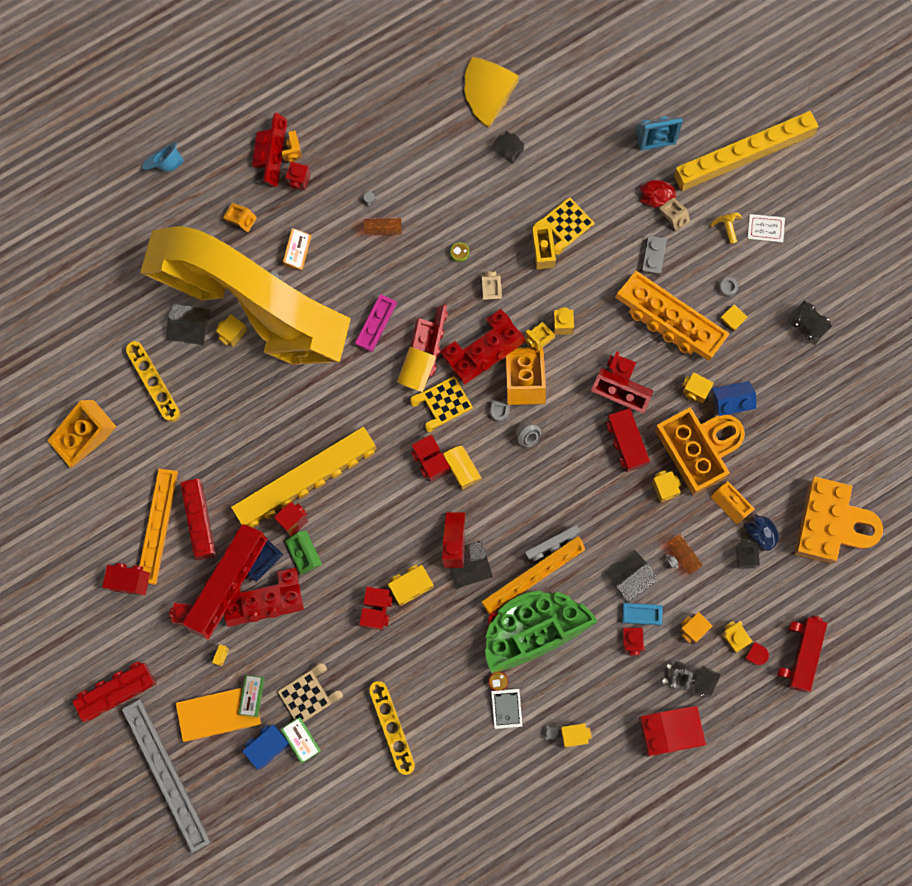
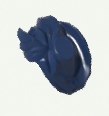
(763, 531)

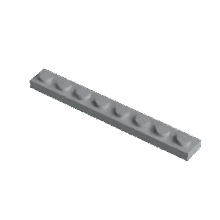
(166, 776)

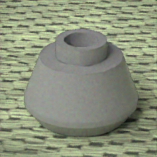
(528, 434)

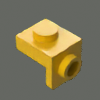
(539, 336)

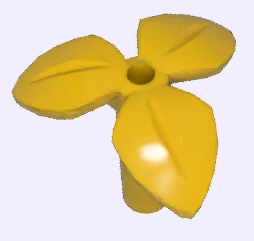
(728, 219)

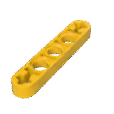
(153, 390)
(385, 720)

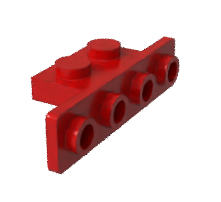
(269, 149)
(428, 334)

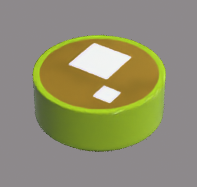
(459, 252)

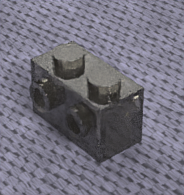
(810, 322)

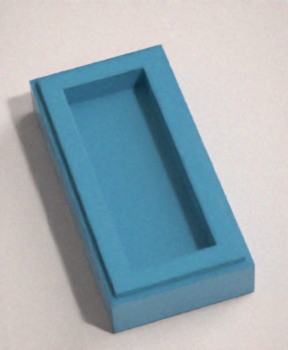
(642, 614)

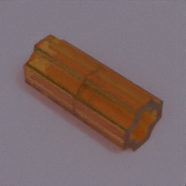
(383, 226)
(684, 554)

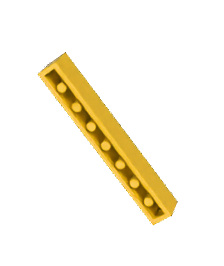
(745, 151)
(304, 478)

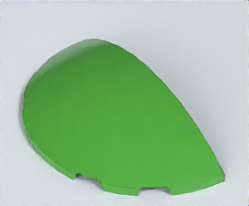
(533, 627)

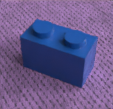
(734, 398)
(266, 746)

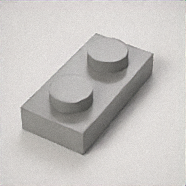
(654, 255)

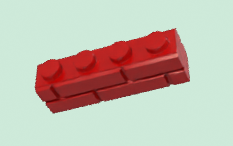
(198, 519)
(114, 692)

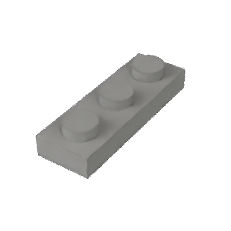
(552, 544)

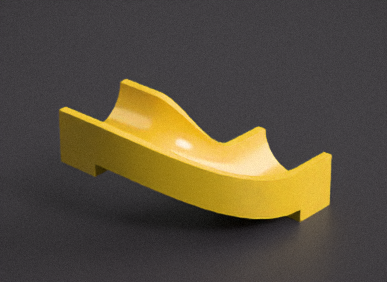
(288, 321)

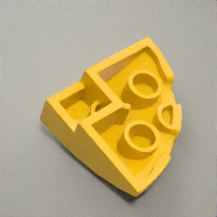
(488, 88)

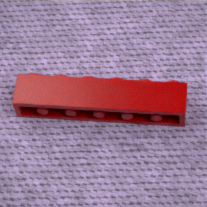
(225, 581)

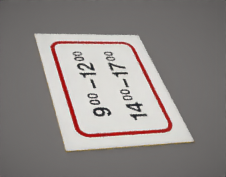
(766, 228)

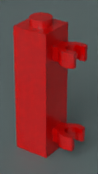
(807, 654)

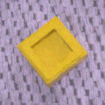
(734, 317)
(220, 655)

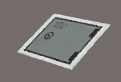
(506, 708)

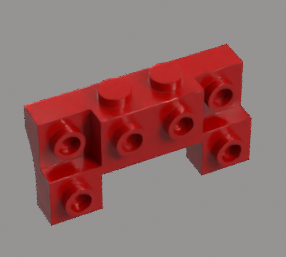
(486, 350)
(267, 601)

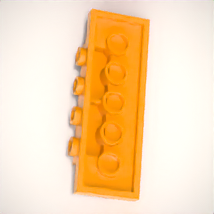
(671, 317)

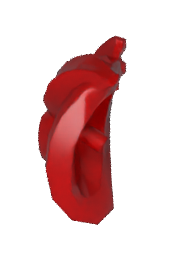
(656, 193)

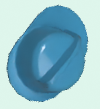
(165, 159)

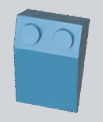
(658, 132)

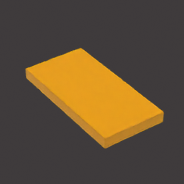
(213, 715)

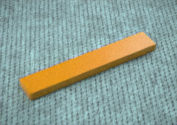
(158, 523)
(533, 575)

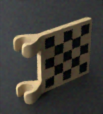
(306, 696)

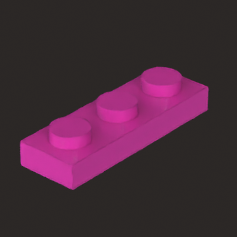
(376, 323)

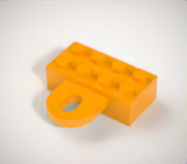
(697, 449)
(831, 520)

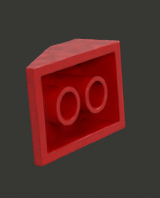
(672, 731)

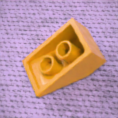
(525, 377)
(81, 432)

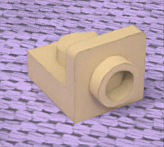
(675, 213)
(491, 285)

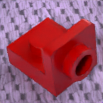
(621, 365)
(633, 641)

